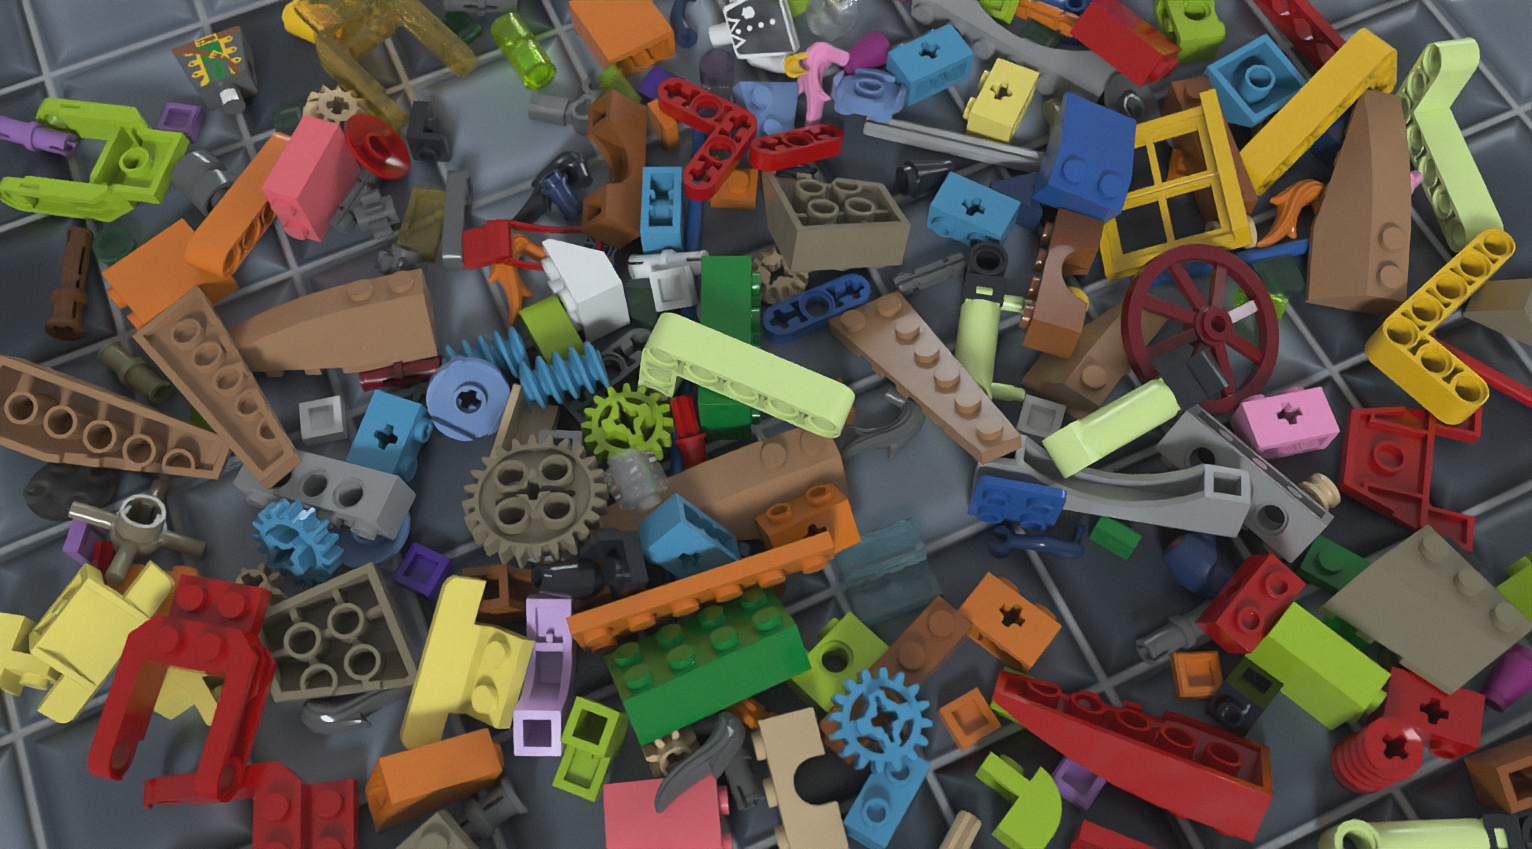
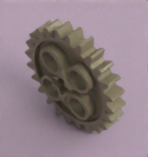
(535, 500)

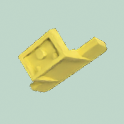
(88, 631)
(464, 667)

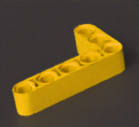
(1357, 66)
(1418, 361)

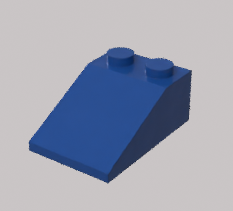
(1087, 160)

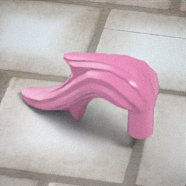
(818, 61)

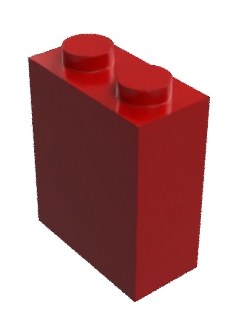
(1127, 42)

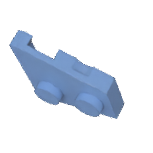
(770, 103)

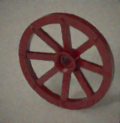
(1207, 324)

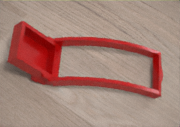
(493, 243)

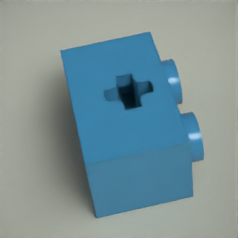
(930, 63)
(662, 210)
(971, 212)
(386, 420)
(685, 539)
(884, 803)

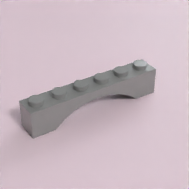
(1060, 70)
(1192, 499)

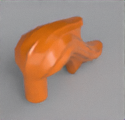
(1289, 204)
(510, 278)

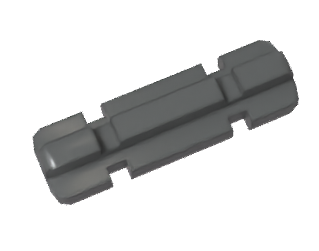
(342, 219)
(929, 274)

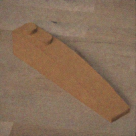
(1365, 216)
(343, 327)
(92, 426)
(749, 482)

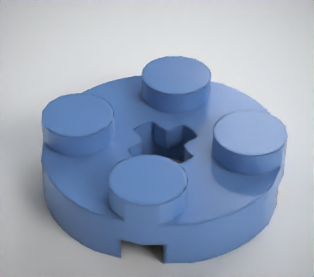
(868, 94)
(461, 376)

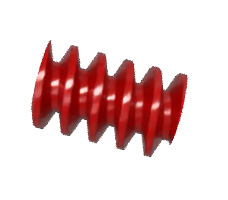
(1376, 756)

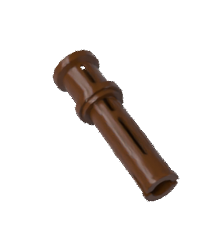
(69, 297)

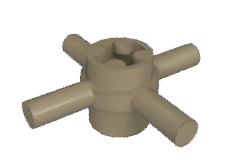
(137, 529)

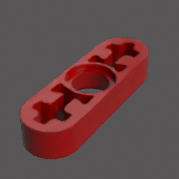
(795, 147)

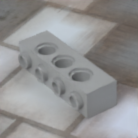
(1268, 486)
(341, 492)

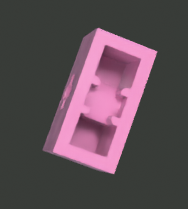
(1285, 423)

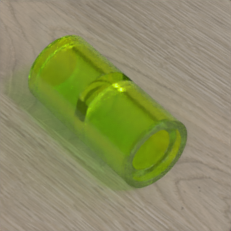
(523, 51)

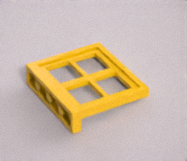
(1219, 175)

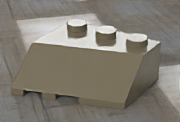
(834, 223)
(1430, 611)
(339, 639)

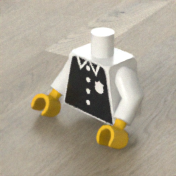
(761, 34)

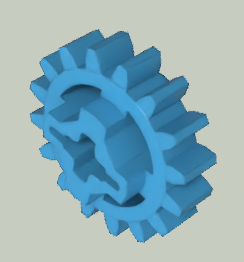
(297, 542)
(884, 738)

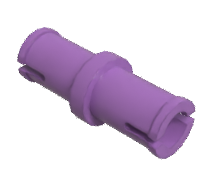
(37, 136)

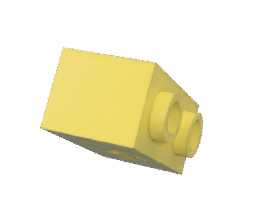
(1001, 101)

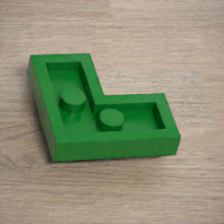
(1331, 569)

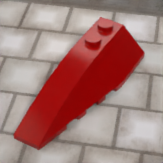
(1164, 760)

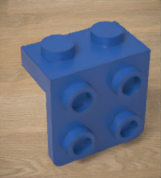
(1015, 501)

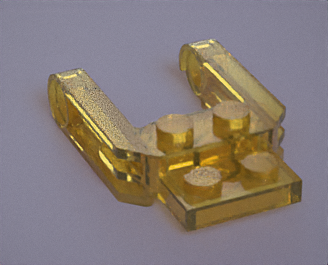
(356, 27)

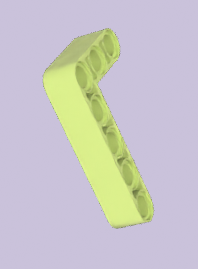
(1437, 144)
(742, 372)

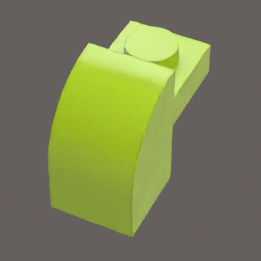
(593, 740)
(1034, 807)

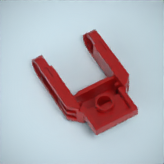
(207, 632)
(285, 807)

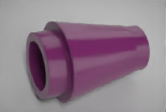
(867, 52)
(1509, 678)

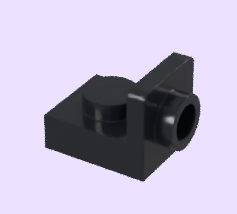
(424, 135)
(622, 557)
(1243, 697)

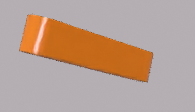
(238, 218)

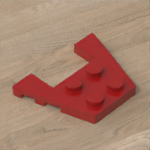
(1390, 466)

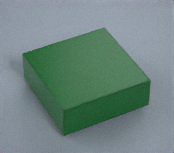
(1115, 536)

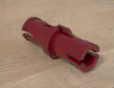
(400, 374)

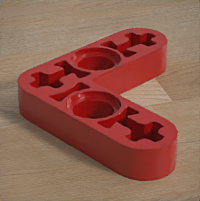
(717, 128)

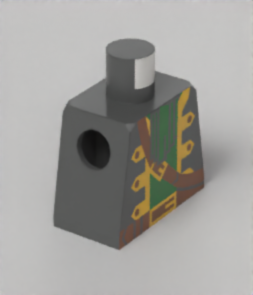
(220, 69)

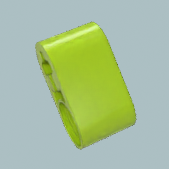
(550, 328)

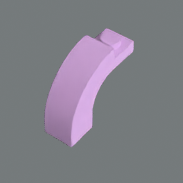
(549, 678)

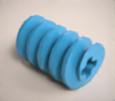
(501, 353)
(562, 376)

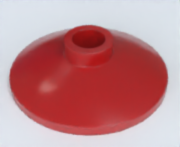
(377, 146)

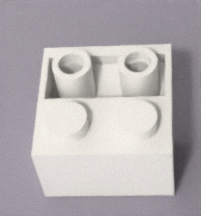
(586, 287)

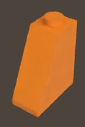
(431, 777)

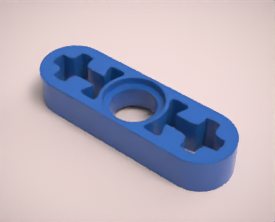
(786, 309)

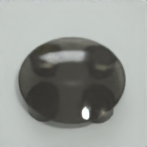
(60, 484)

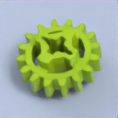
(639, 412)

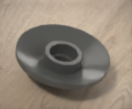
(1131, 100)

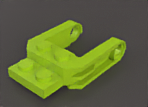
(130, 169)

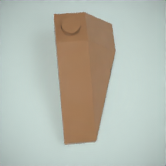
(1095, 366)

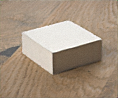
(673, 288)
(1039, 418)
(323, 420)

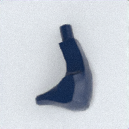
(1195, 565)

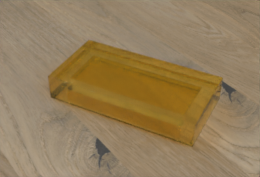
(424, 222)

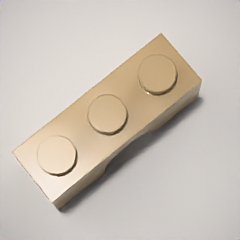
(785, 744)

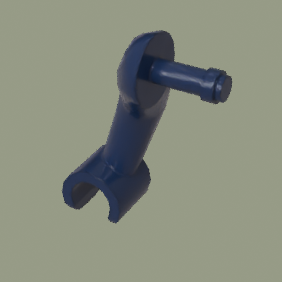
(684, 34)
(1037, 542)

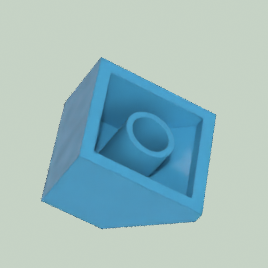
(1254, 82)

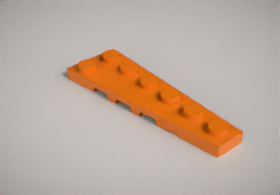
(604, 625)

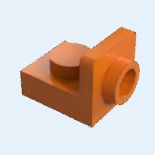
(738, 190)

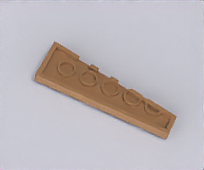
(922, 367)
(212, 375)

